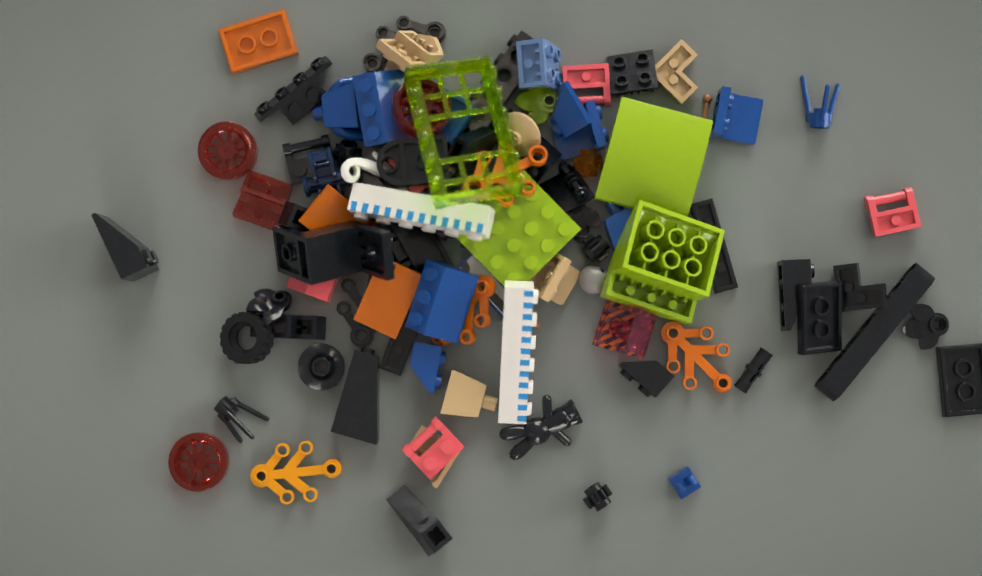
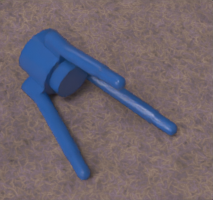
(822, 116)

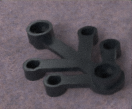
(412, 25)
(356, 326)

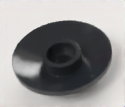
(309, 370)

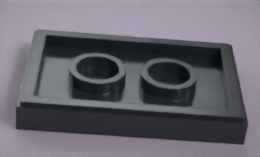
(819, 317)
(960, 379)

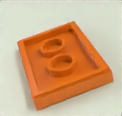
(258, 41)
(328, 210)
(388, 302)

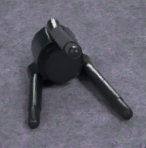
(227, 410)

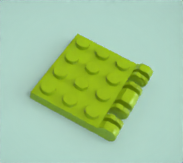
(522, 235)

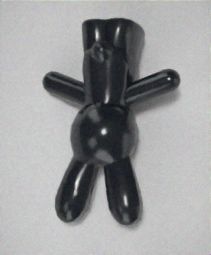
(540, 428)

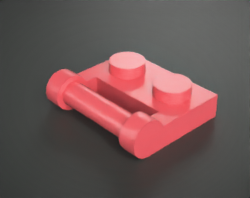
(589, 77)
(895, 219)
(437, 454)

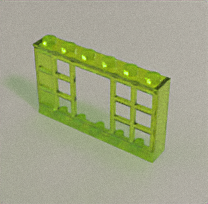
(427, 142)

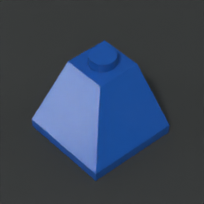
(568, 112)

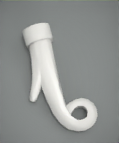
(364, 164)

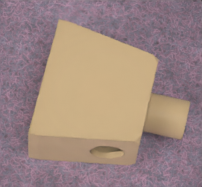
(466, 396)

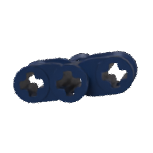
(324, 173)

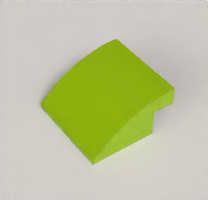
(653, 157)
(663, 263)

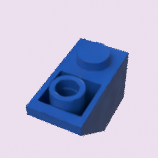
(426, 363)

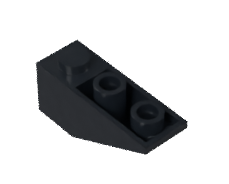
(419, 520)

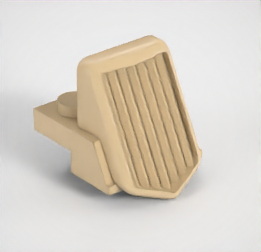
(409, 50)
(555, 279)

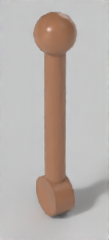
(707, 99)

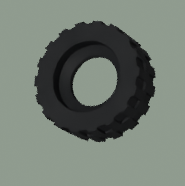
(229, 338)

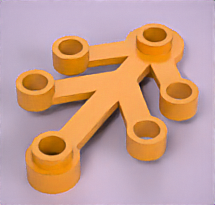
(292, 472)

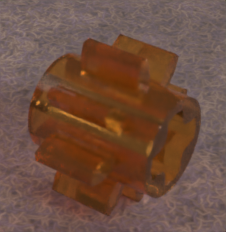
(588, 163)

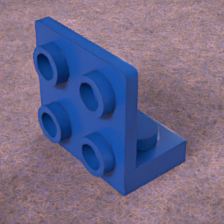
(736, 117)

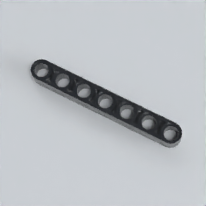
(874, 332)

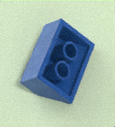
(374, 99)
(442, 301)

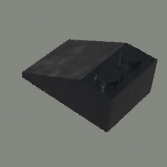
(128, 254)

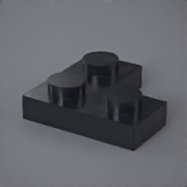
(854, 294)

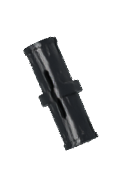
(753, 370)

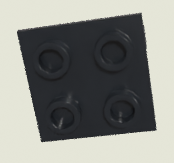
(632, 72)
(567, 188)

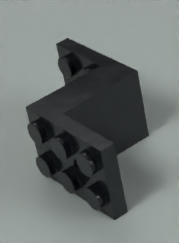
(334, 252)

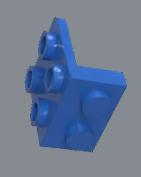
(588, 137)

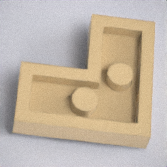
(670, 72)

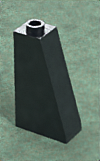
(359, 403)

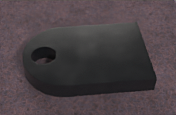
(409, 162)

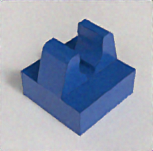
(684, 482)

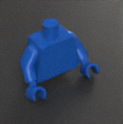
(340, 110)

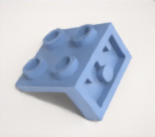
(538, 64)

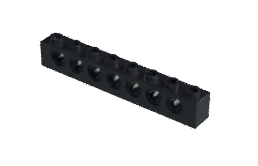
(503, 64)

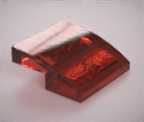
(262, 200)

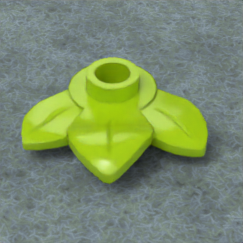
(534, 103)

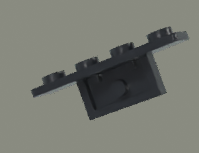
(299, 96)

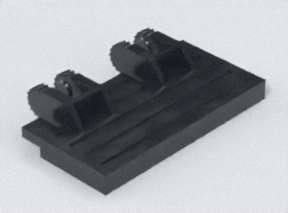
(416, 246)

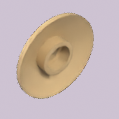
(525, 131)

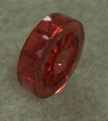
(399, 101)
(228, 151)
(198, 461)

